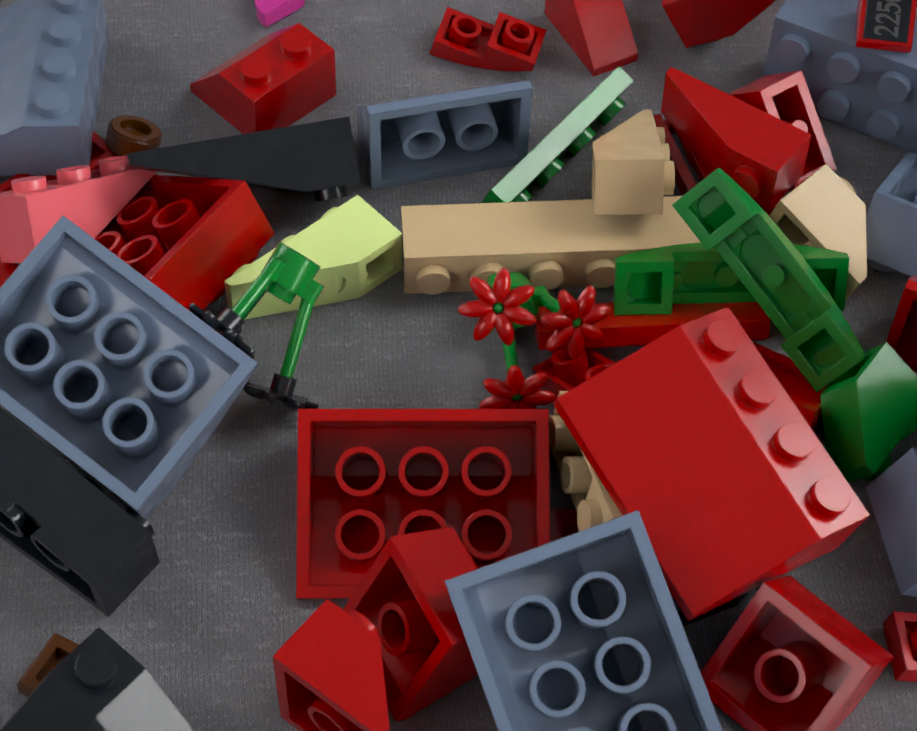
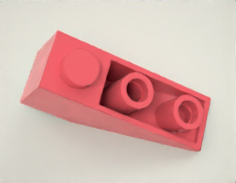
(79, 194)

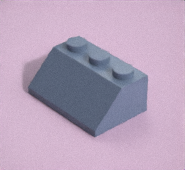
(445, 133)

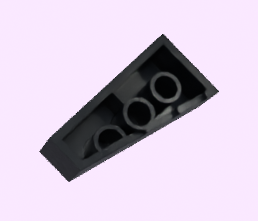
(69, 522)

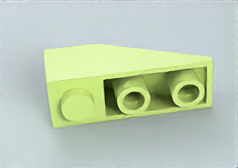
(351, 246)

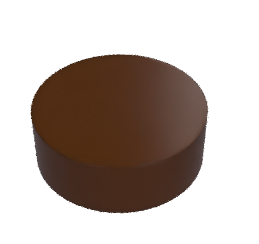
(131, 135)

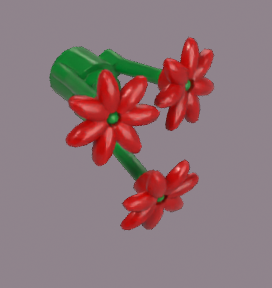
(512, 303)

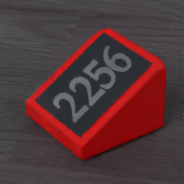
(885, 24)

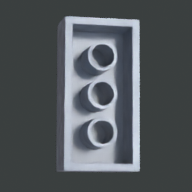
(847, 83)

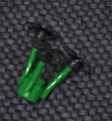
(283, 276)

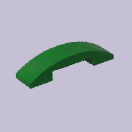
(689, 274)
(775, 275)

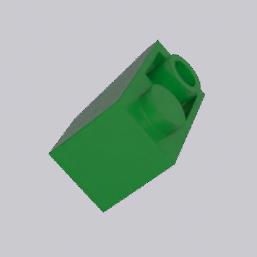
(869, 413)

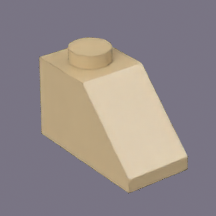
(827, 216)

